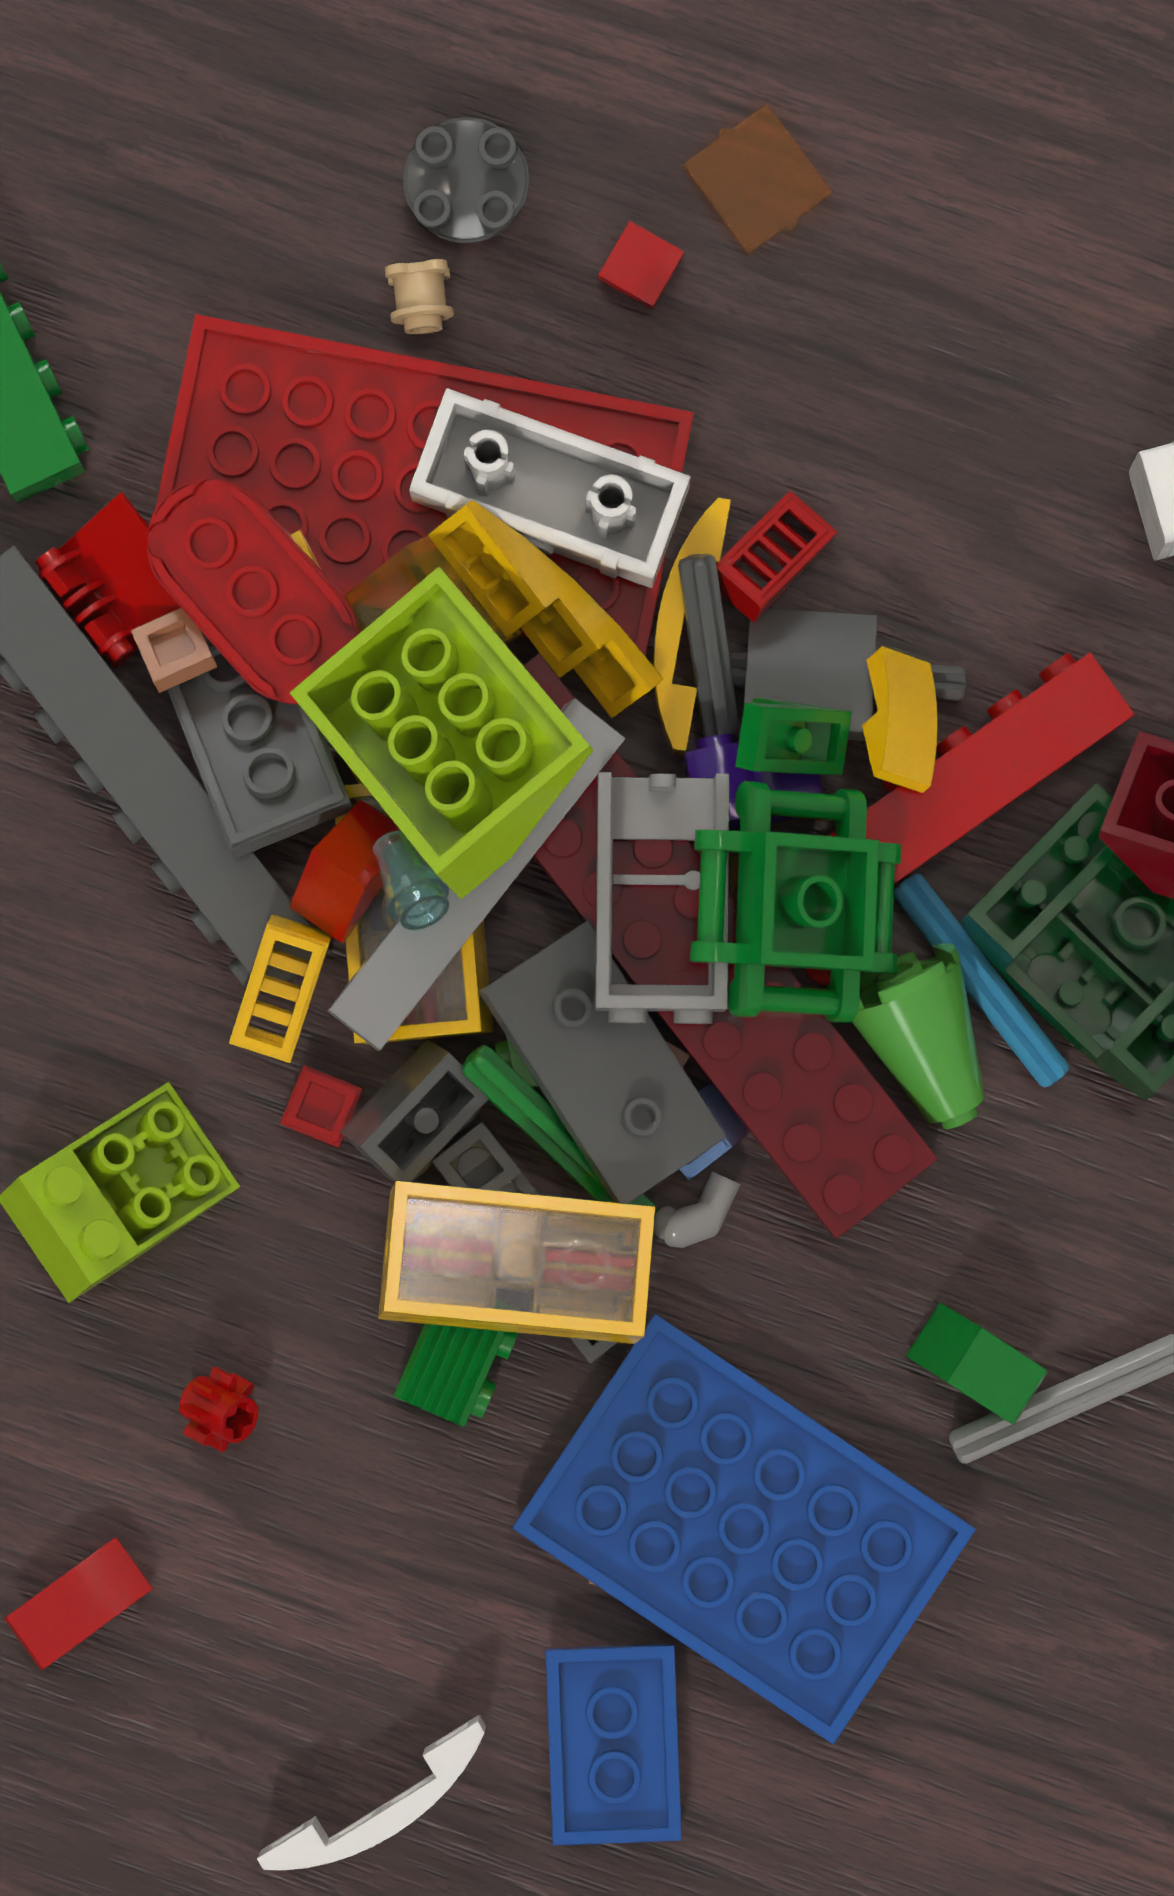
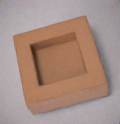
(173, 649)

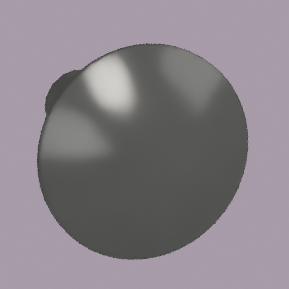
(466, 179)

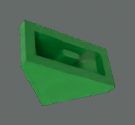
(977, 1363)

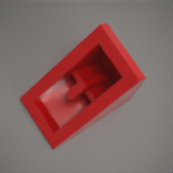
(343, 872)

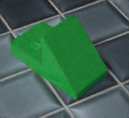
(792, 737)

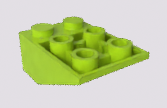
(117, 1191)

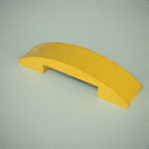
(677, 701)

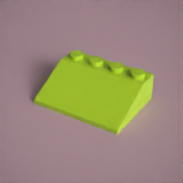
(445, 731)

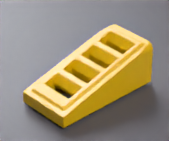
(297, 935)

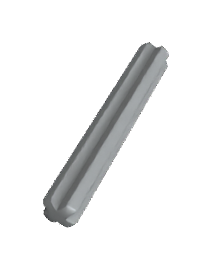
(1066, 1400)

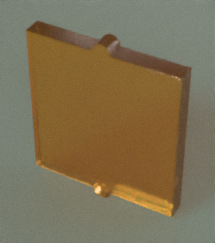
(757, 179)

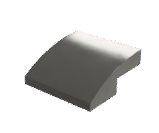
(813, 661)

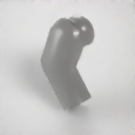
(700, 1220)

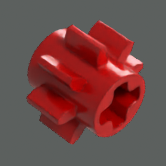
(218, 1409)

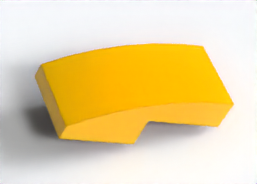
(904, 729)

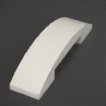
(312, 1847)

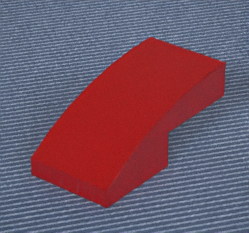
(78, 1603)

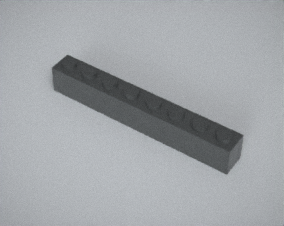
(137, 768)

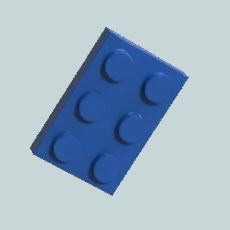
(613, 1744)

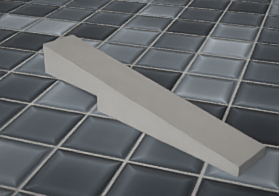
(411, 960)

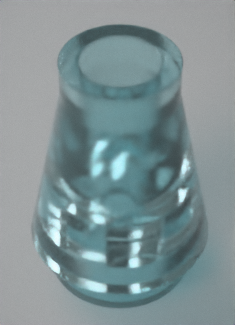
(409, 884)

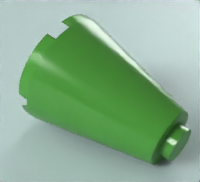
(925, 1034)

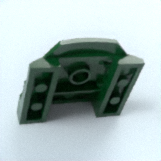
(1087, 947)

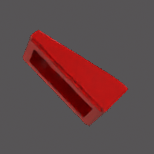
(740, 588)

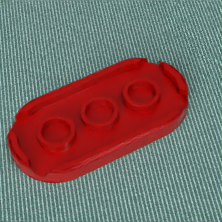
(248, 585)

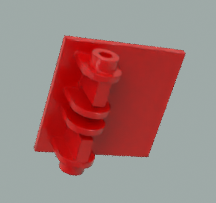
(108, 579)

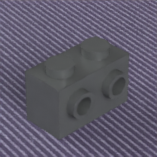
(415, 1114)

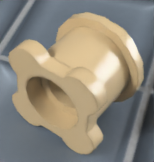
(420, 295)

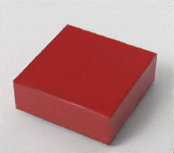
(641, 265)
(321, 1106)

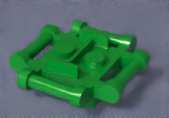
(798, 902)

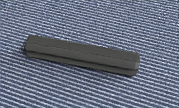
(708, 644)

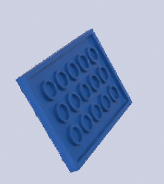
(744, 1528)

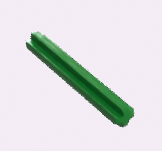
(535, 1118)

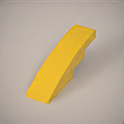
(533, 593)

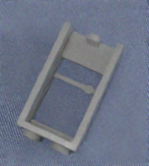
(655, 810)

